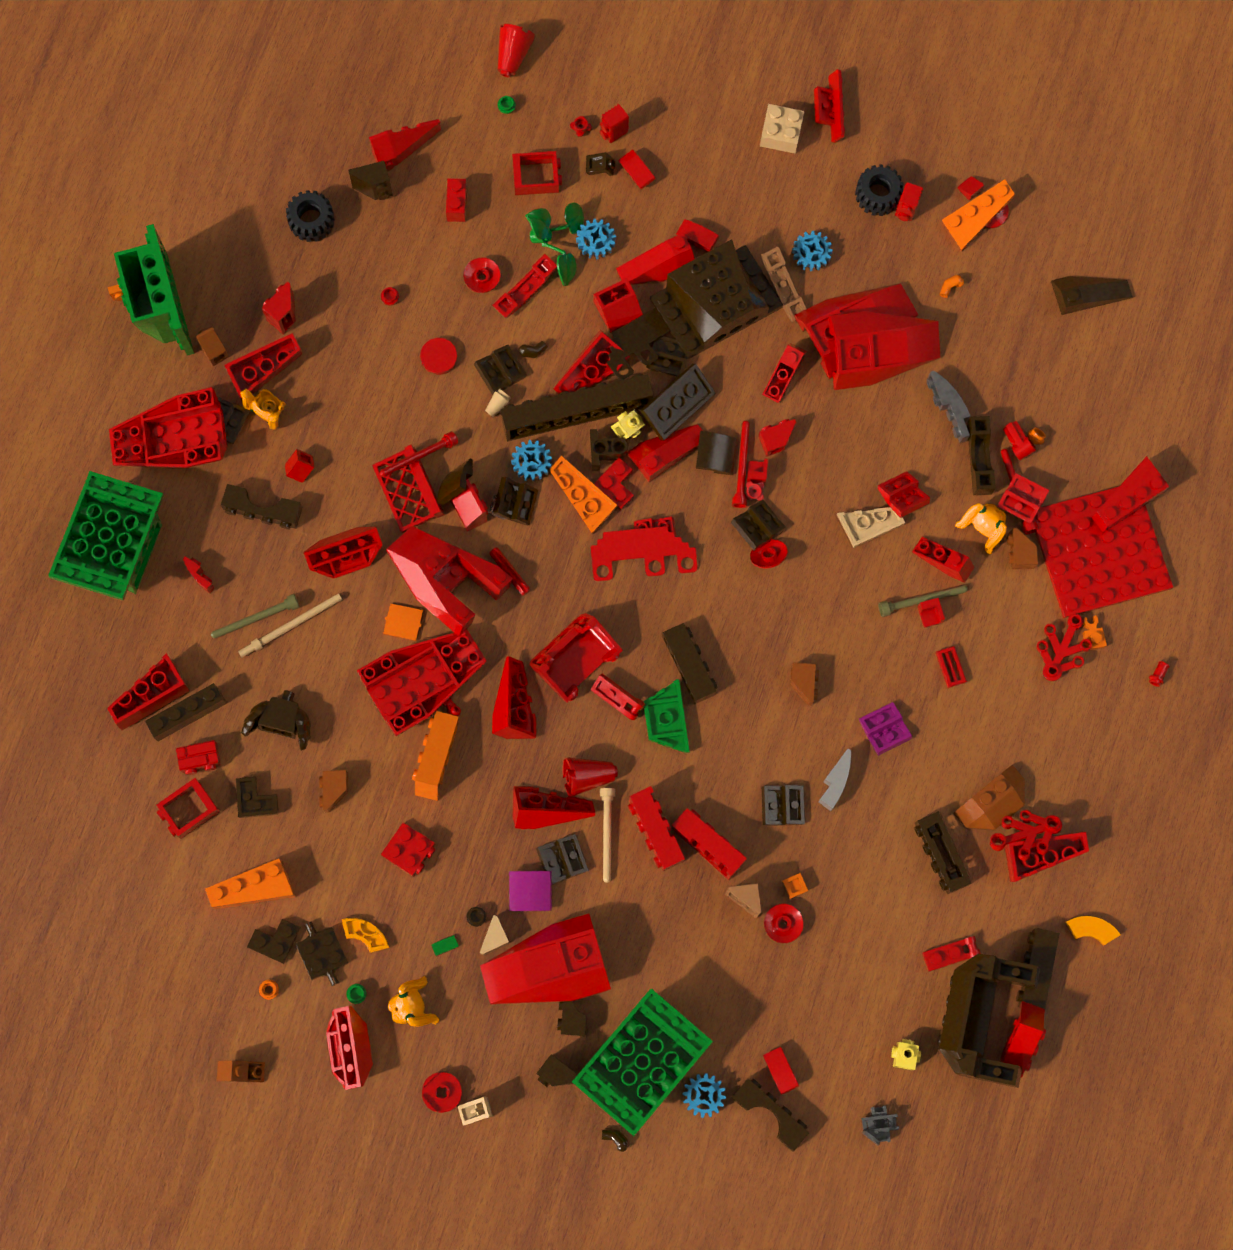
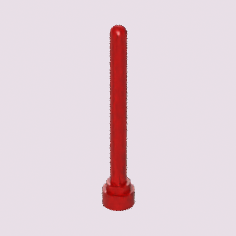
(448, 441)
(739, 499)
(1027, 527)

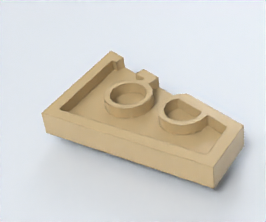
(870, 524)

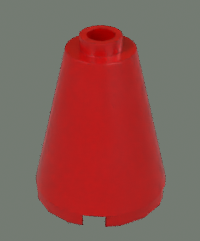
(513, 48)
(587, 774)

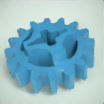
(589, 234)
(819, 254)
(536, 453)
(711, 1089)

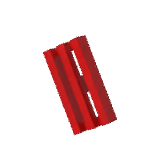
(944, 670)

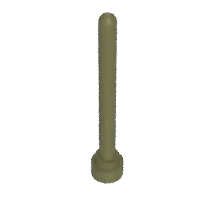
(289, 603)
(887, 608)

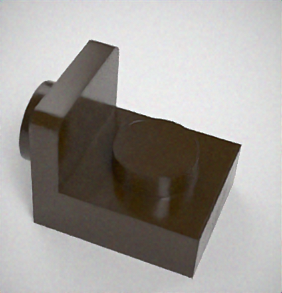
(599, 164)

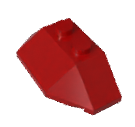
(344, 552)
(349, 1047)

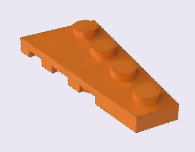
(974, 216)
(586, 498)

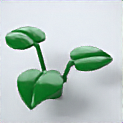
(541, 233)

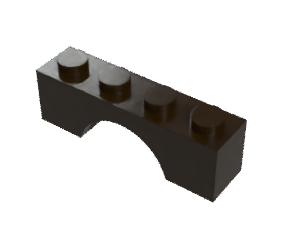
(979, 449)
(284, 513)
(572, 1021)
(790, 1132)

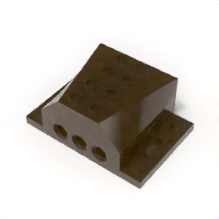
(715, 298)

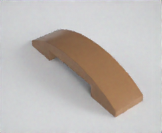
(782, 282)

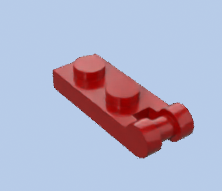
(617, 697)
(950, 954)

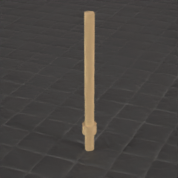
(257, 644)

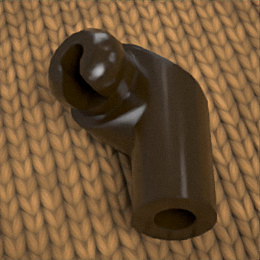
(531, 351)
(618, 1138)

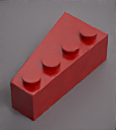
(1136, 491)

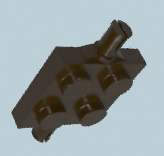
(321, 953)

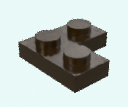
(251, 804)
(277, 946)

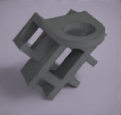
(878, 1125)

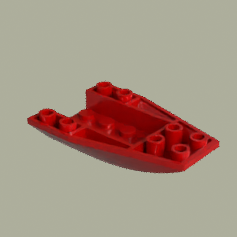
(816, 318)
(880, 346)
(172, 434)
(420, 678)
(549, 966)

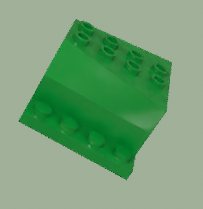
(152, 292)
(109, 537)
(642, 1062)

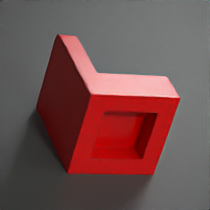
(299, 465)
(757, 471)
(931, 612)

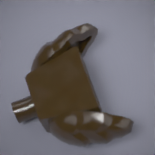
(279, 718)

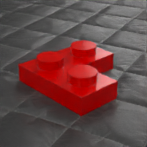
(611, 484)

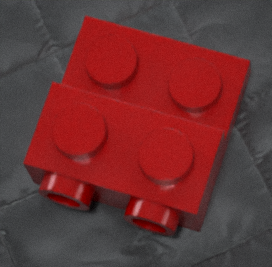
(409, 850)

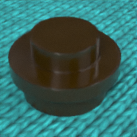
(476, 916)

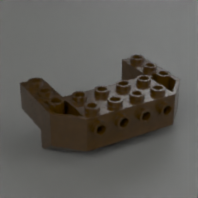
(970, 1014)

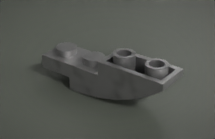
(948, 399)

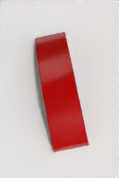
(526, 287)

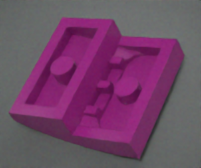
(885, 728)
(530, 890)

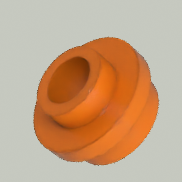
(1036, 436)
(262, 989)

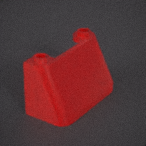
(575, 655)

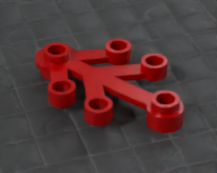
(1062, 650)
(1028, 832)

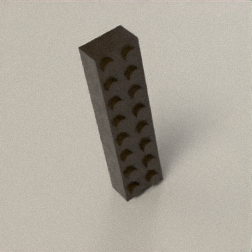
(576, 407)

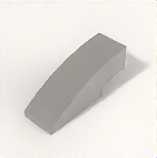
(836, 781)

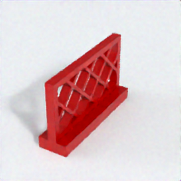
(423, 483)

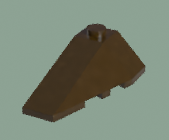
(1084, 293)

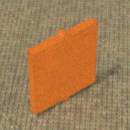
(403, 622)

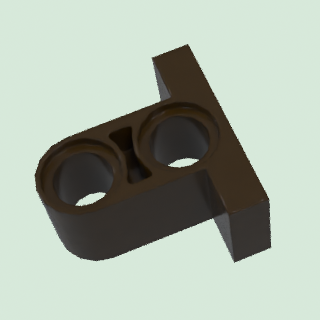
(609, 445)

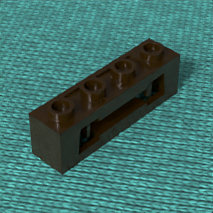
(938, 864)

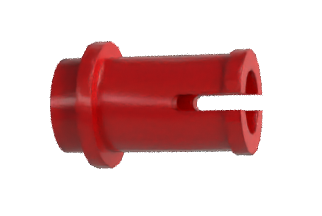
(1159, 674)

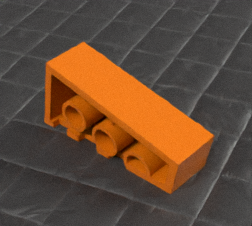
(435, 755)
(257, 885)

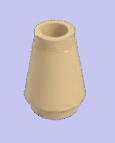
(497, 402)

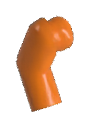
(955, 280)

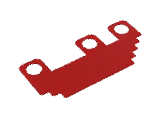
(640, 543)

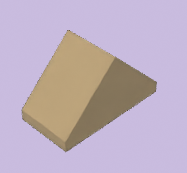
(494, 938)
(475, 1110)

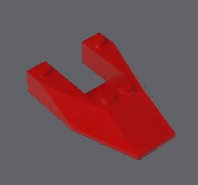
(436, 568)

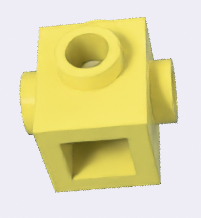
(628, 425)
(900, 1060)

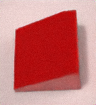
(970, 187)

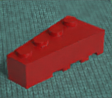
(263, 364)
(148, 694)
(656, 829)
(708, 843)
(1060, 849)

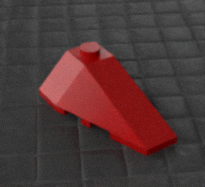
(589, 366)
(539, 809)

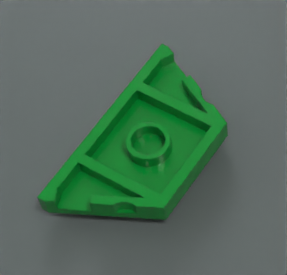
(666, 718)

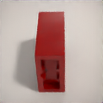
(536, 158)
(188, 828)

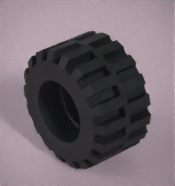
(884, 177)
(304, 203)

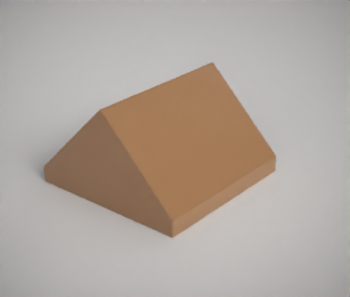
(747, 897)

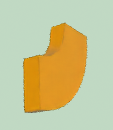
(1092, 927)
(365, 932)

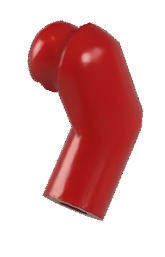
(451, 708)

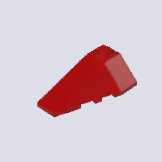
(397, 146)
(657, 261)
(658, 455)
(512, 709)

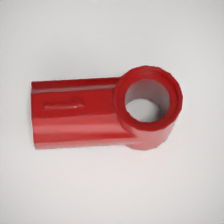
(1021, 444)

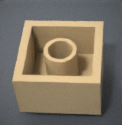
(781, 128)

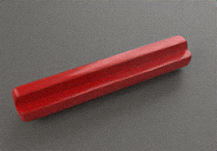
(505, 565)

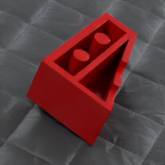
(1025, 1037)

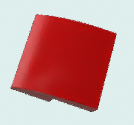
(903, 494)
(1023, 498)

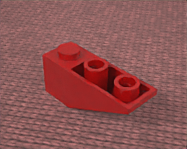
(784, 372)
(945, 559)

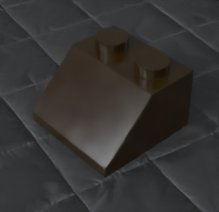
(371, 180)
(555, 1073)

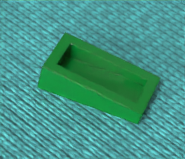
(444, 945)

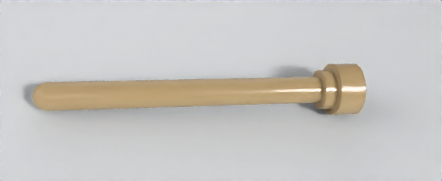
(607, 796)

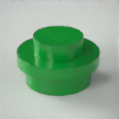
(506, 105)
(356, 993)

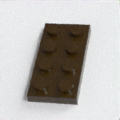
(678, 401)

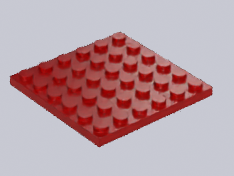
(1095, 566)

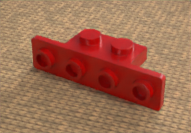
(830, 106)

